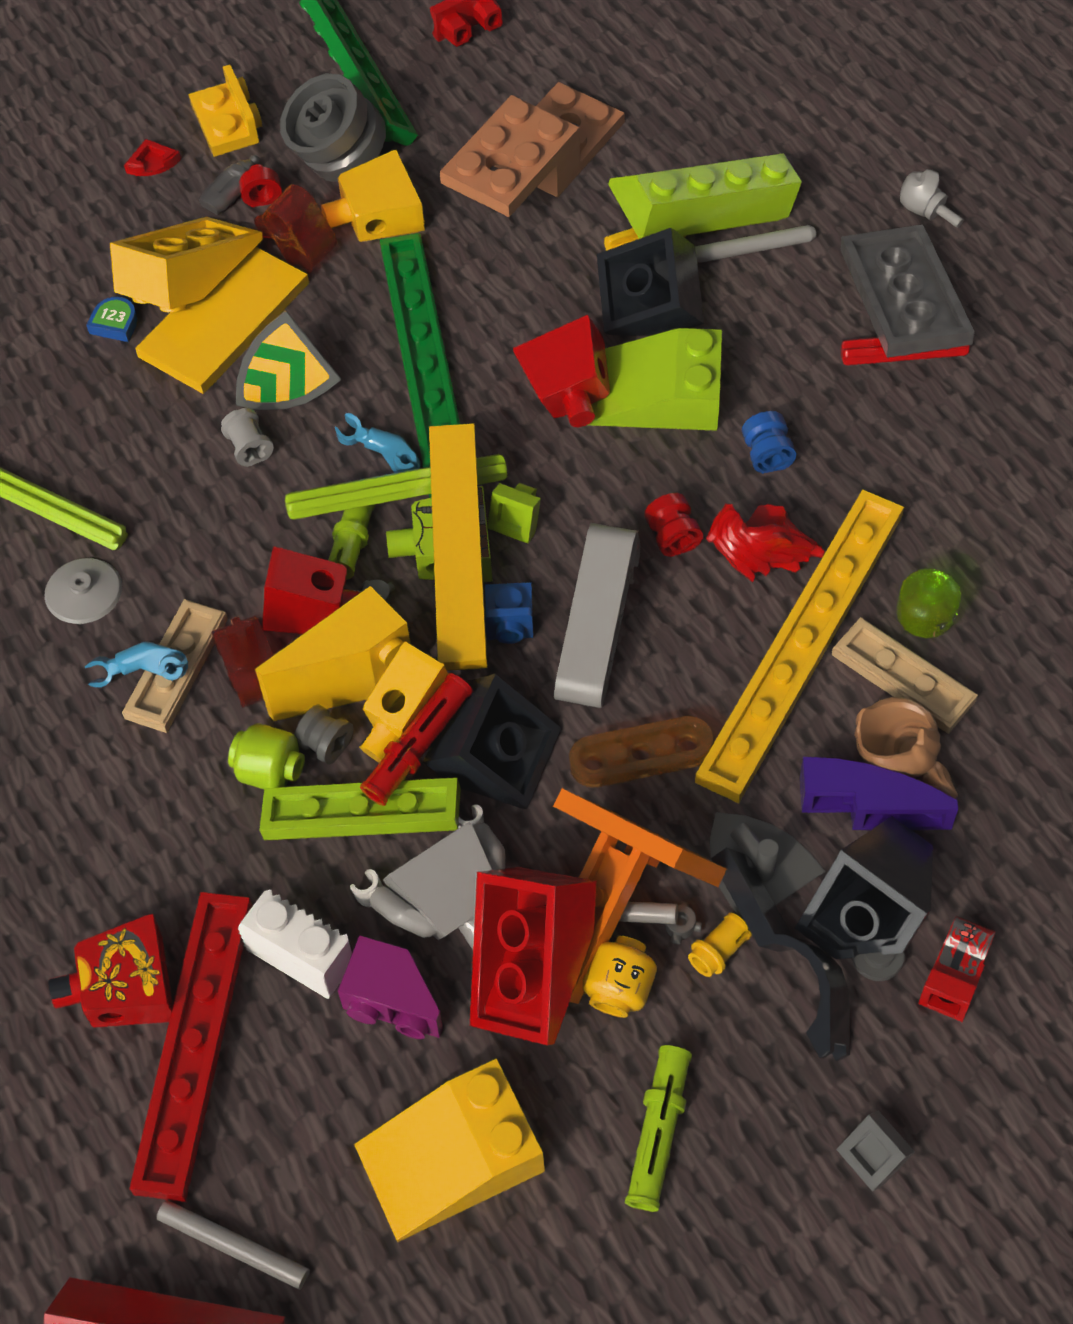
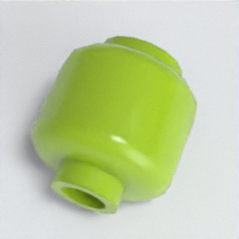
(265, 757)

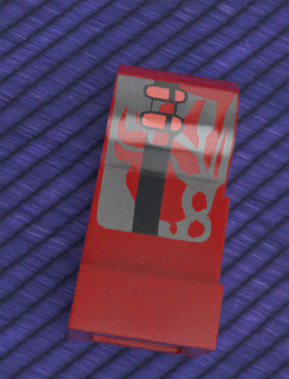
(957, 969)

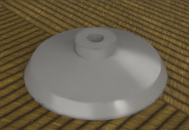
(83, 590)

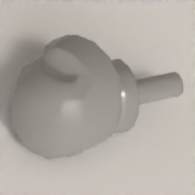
(924, 198)

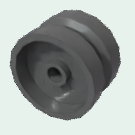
(332, 126)

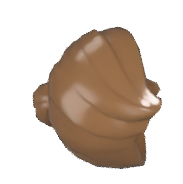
(903, 739)

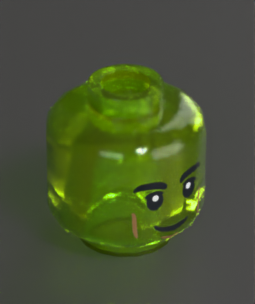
(928, 603)

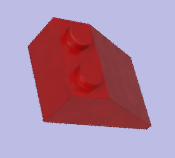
(528, 950)

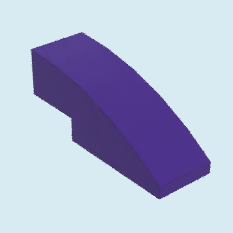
(873, 795)

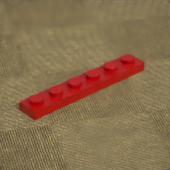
(191, 1050)

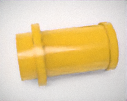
(710, 954)

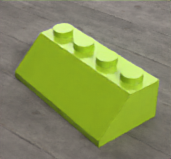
(708, 195)

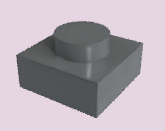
(875, 1150)

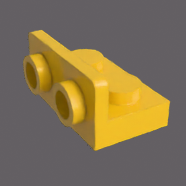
(226, 115)

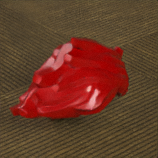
(762, 542)

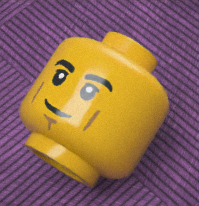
(620, 977)

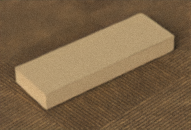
(904, 673)
(158, 700)

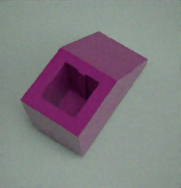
(388, 987)

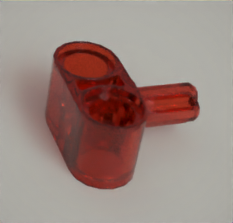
(297, 228)
(242, 651)

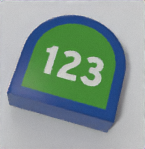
(113, 319)

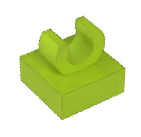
(514, 511)

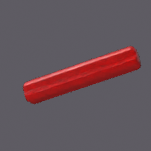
(871, 351)

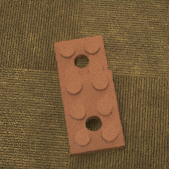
(531, 148)

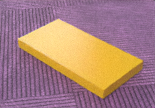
(215, 331)

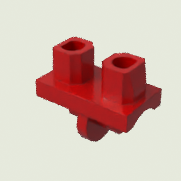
(456, 17)

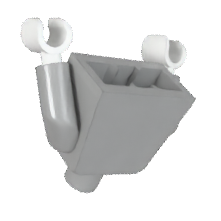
(439, 885)

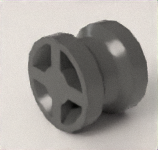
(323, 734)

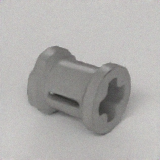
(249, 442)

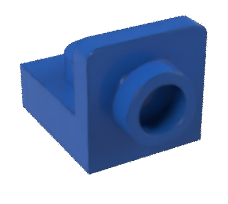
(508, 612)

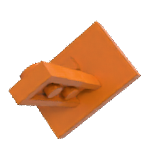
(618, 872)

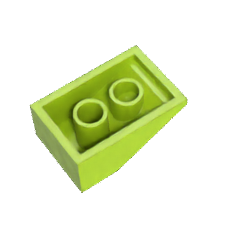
(664, 381)

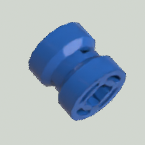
(768, 440)

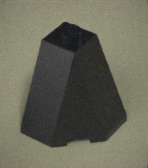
(872, 894)

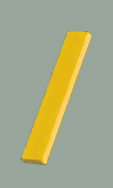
(457, 548)

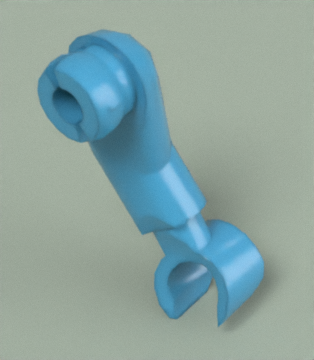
(391, 446)
(146, 656)

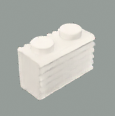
(296, 943)

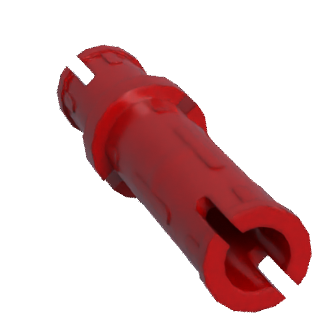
(382, 781)

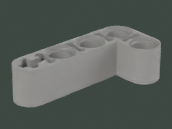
(596, 614)

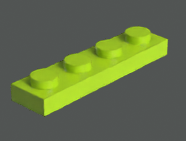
(347, 811)

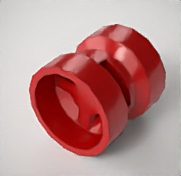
(672, 521)

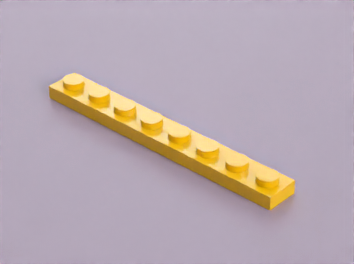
(798, 647)

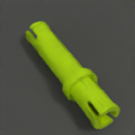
(672, 1069)

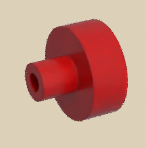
(259, 186)

